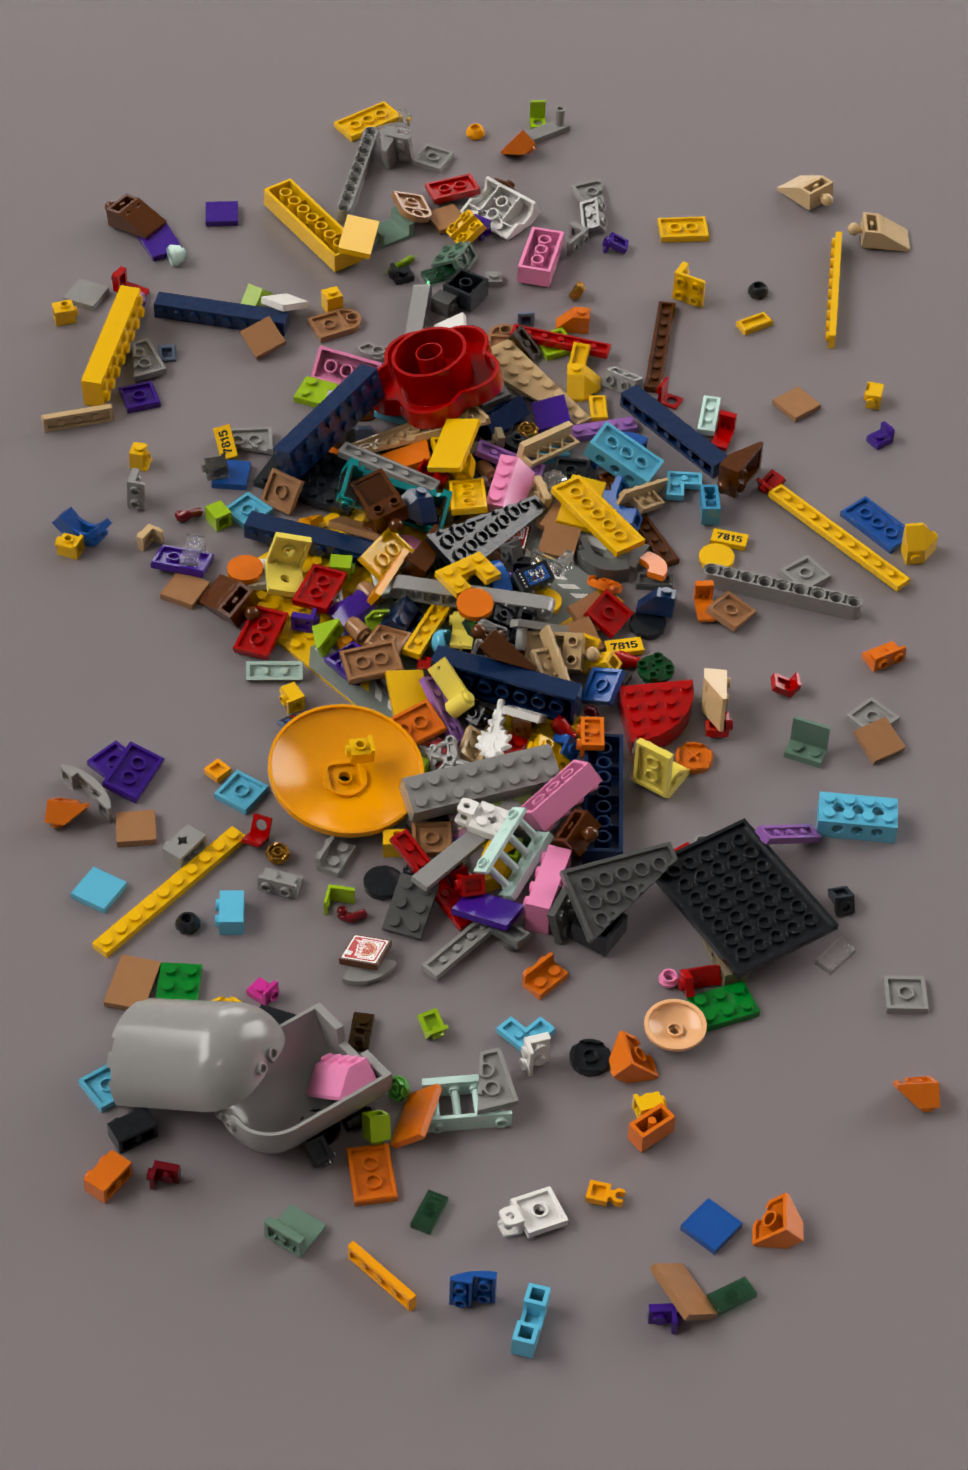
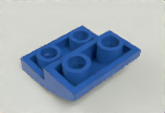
(471, 1286)

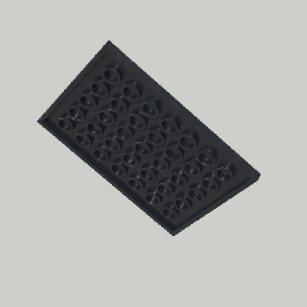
(744, 899)

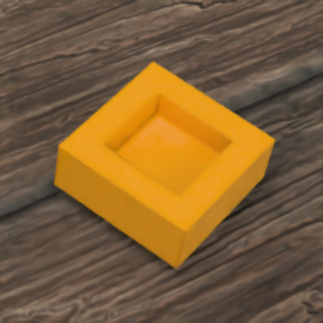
(217, 770)

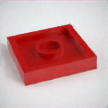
(608, 613)

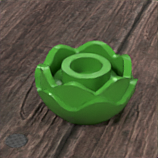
(400, 1088)

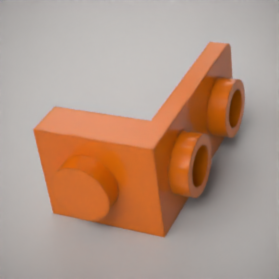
(702, 598)

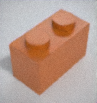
(651, 1127)
(108, 1176)

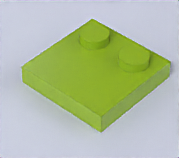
(313, 391)

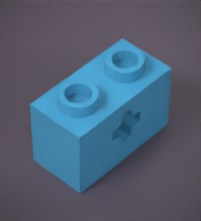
(709, 504)

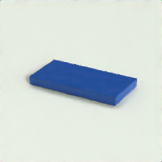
(875, 524)

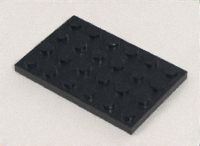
(319, 485)

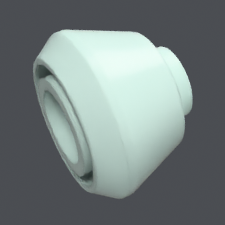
(176, 254)

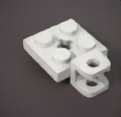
(480, 816)
(523, 1215)

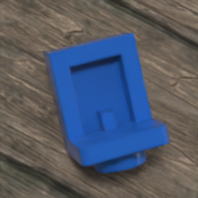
(569, 746)

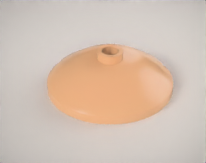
(675, 1017)

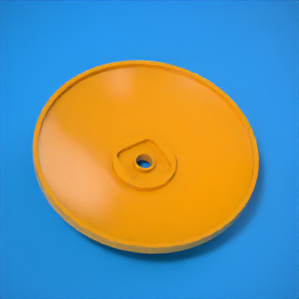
(311, 758)

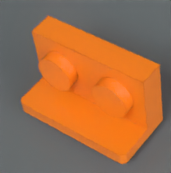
(884, 656)
(591, 734)
(543, 976)

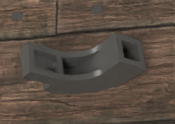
(593, 564)

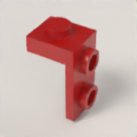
(119, 278)
(725, 429)
(698, 978)

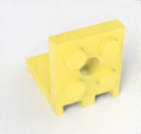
(286, 565)

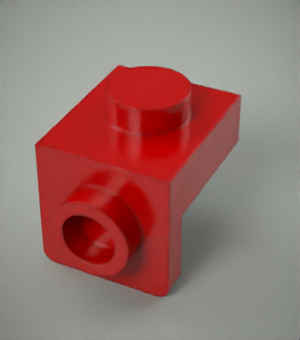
(770, 481)
(785, 685)
(712, 731)

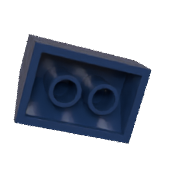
(505, 416)

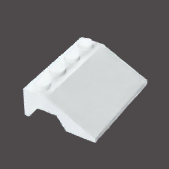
(505, 208)

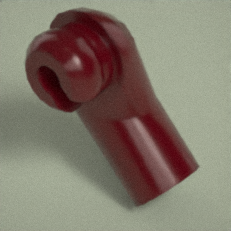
(185, 515)
(591, 711)
(350, 917)

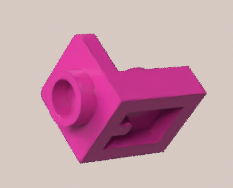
(263, 991)

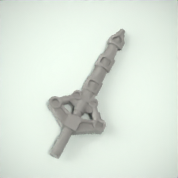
(435, 754)

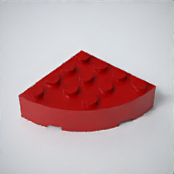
(655, 711)

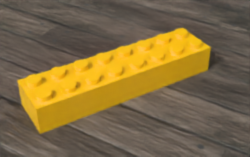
(308, 222)
(112, 346)

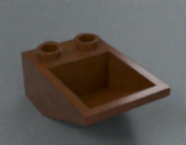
(133, 216)
(739, 469)
(380, 501)
(421, 560)
(231, 600)
(498, 648)
(576, 831)

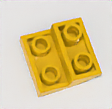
(465, 228)

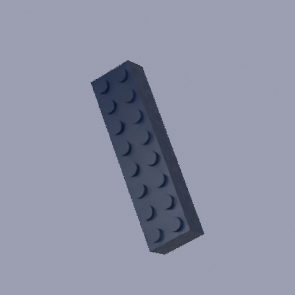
(329, 421)
(516, 685)
(607, 800)

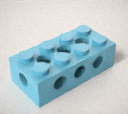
(623, 456)
(857, 817)

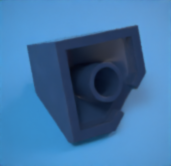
(420, 506)
(658, 602)

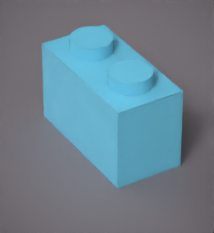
(231, 912)

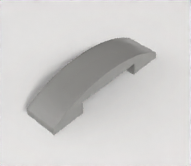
(76, 777)

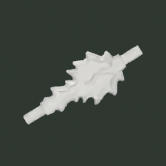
(495, 740)

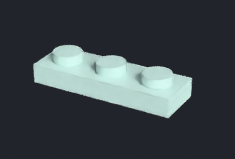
(708, 415)
(274, 670)

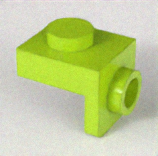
(432, 1024)

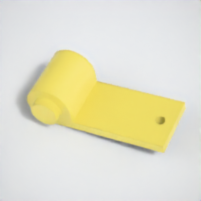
(459, 636)
(453, 688)

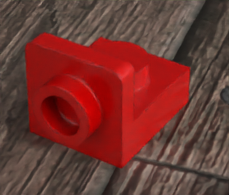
(469, 884)

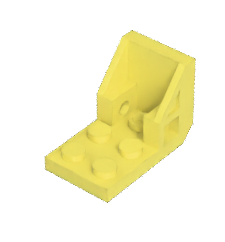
(657, 770)

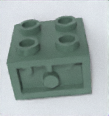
(460, 255)
(808, 742)
(293, 1230)

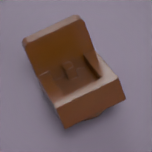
(523, 728)

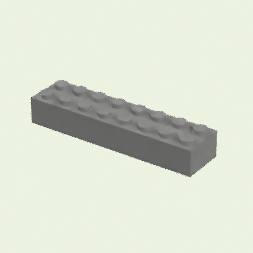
(481, 780)

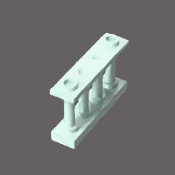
(530, 856)
(463, 1085)

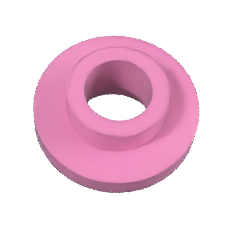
(668, 974)

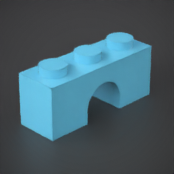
(531, 1322)

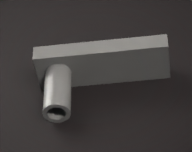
(550, 129)
(525, 625)

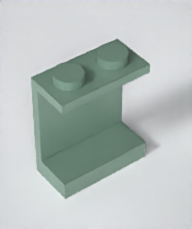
(394, 229)

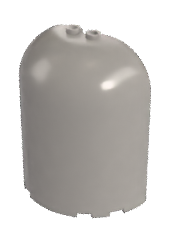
(191, 1053)
(273, 1112)

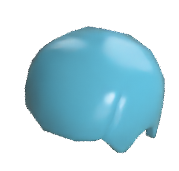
(440, 637)

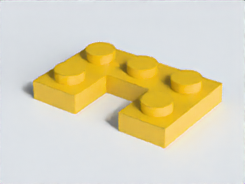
(454, 575)

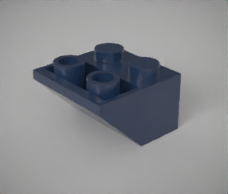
(403, 615)

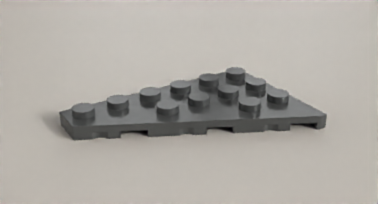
(611, 885)

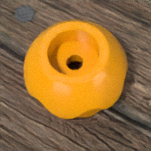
(475, 131)

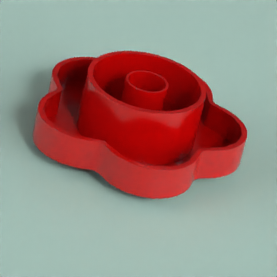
(438, 375)

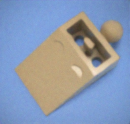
(809, 190)
(880, 233)
(568, 650)
(715, 696)

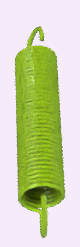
(409, 259)

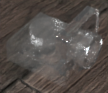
(553, 478)

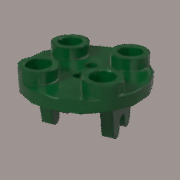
(655, 668)

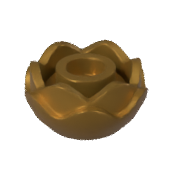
(577, 291)
(528, 429)
(277, 853)

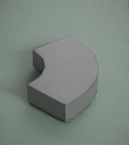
(371, 351)
(361, 976)

